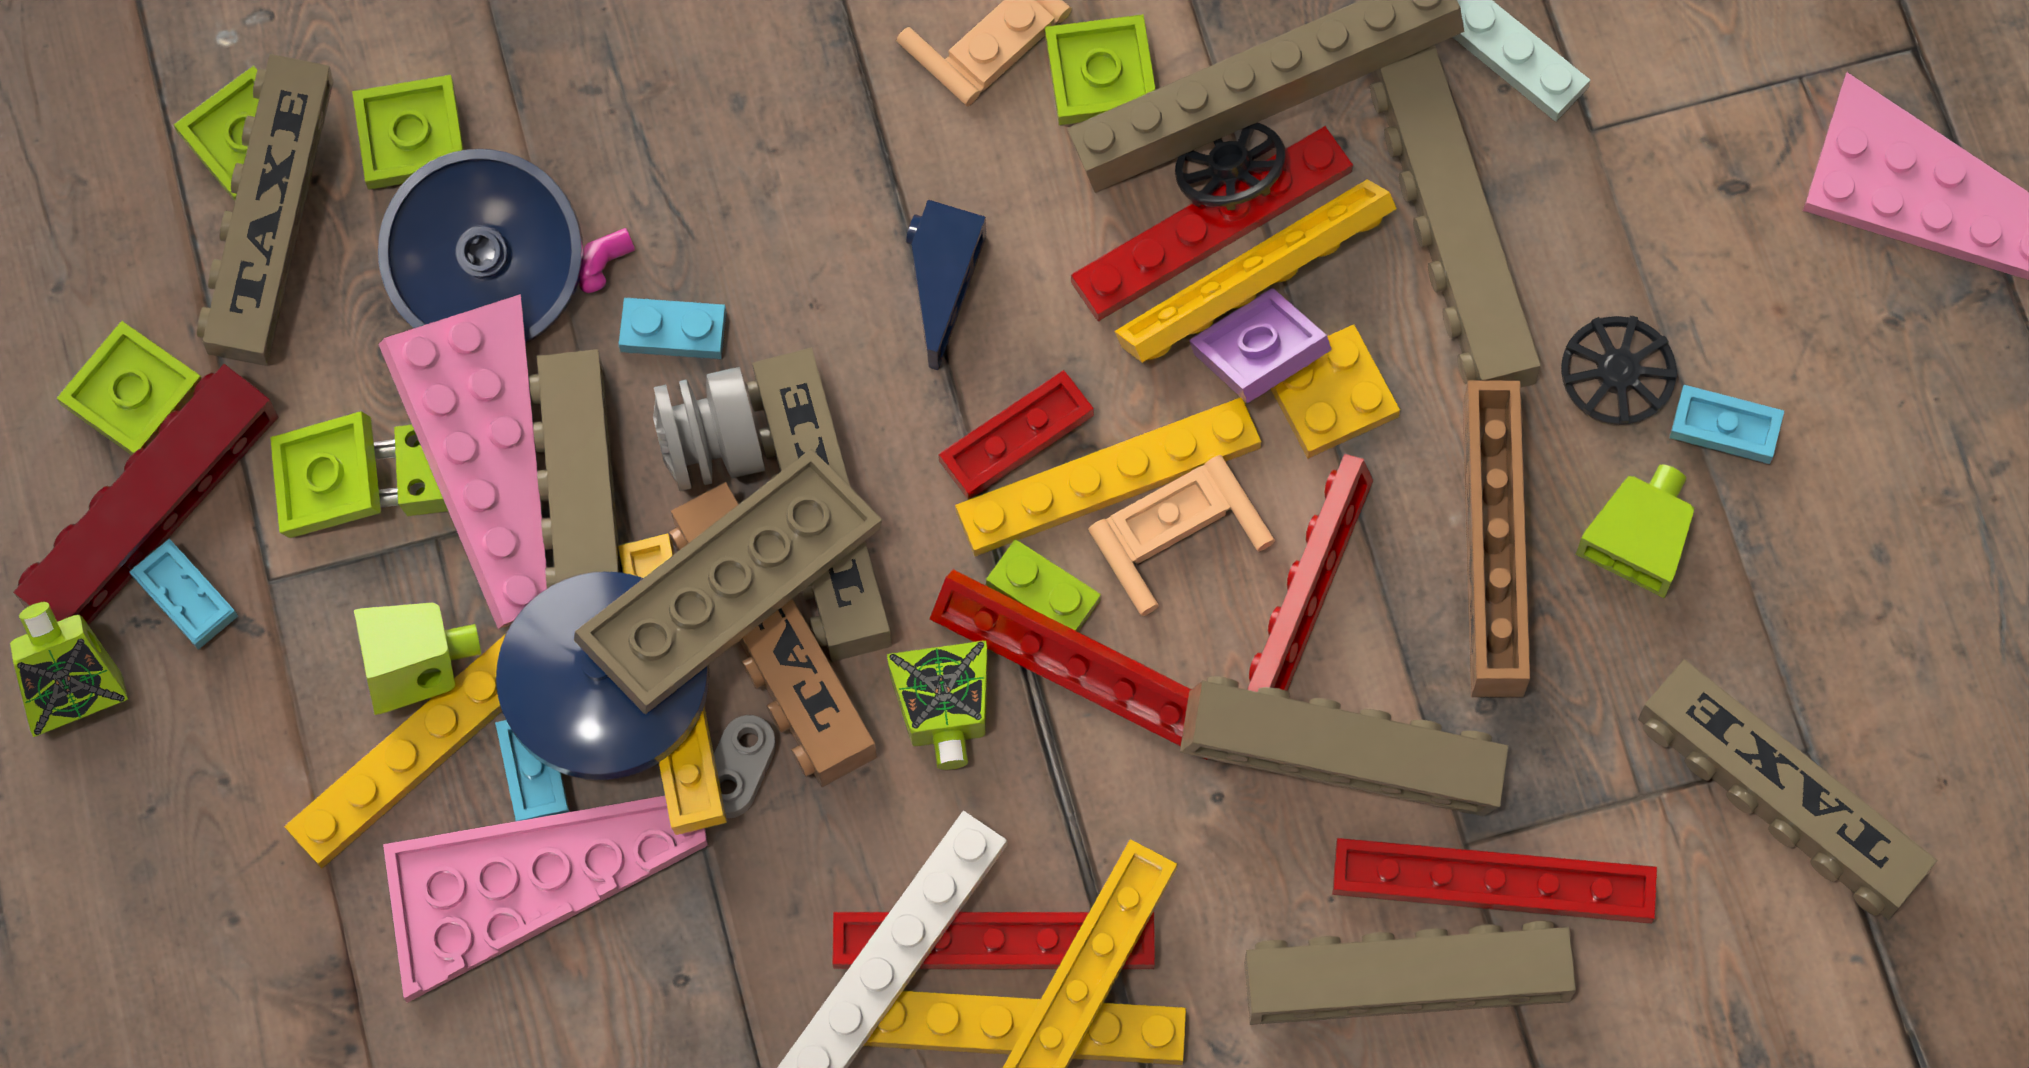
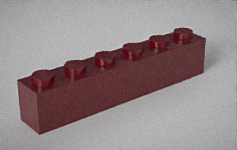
(149, 498)

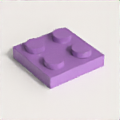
(1260, 345)

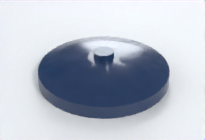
(479, 233)
(567, 705)

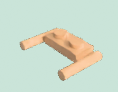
(988, 47)
(1171, 516)

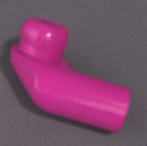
(597, 255)

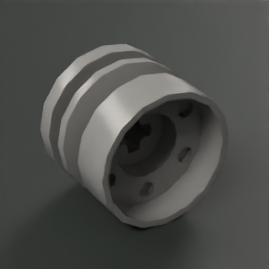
(708, 429)

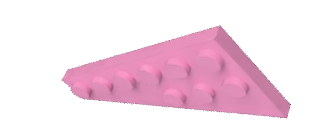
(1916, 185)
(474, 420)
(501, 884)

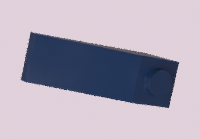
(945, 255)

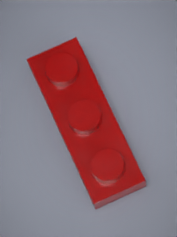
(1016, 434)

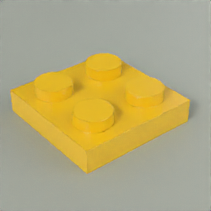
(1336, 395)

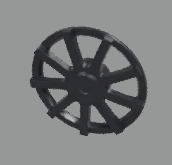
(1232, 163)
(1619, 369)

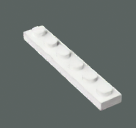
(898, 947)

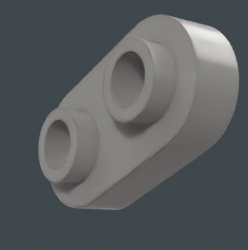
(744, 764)

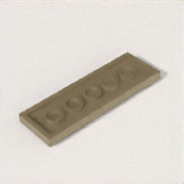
(727, 581)

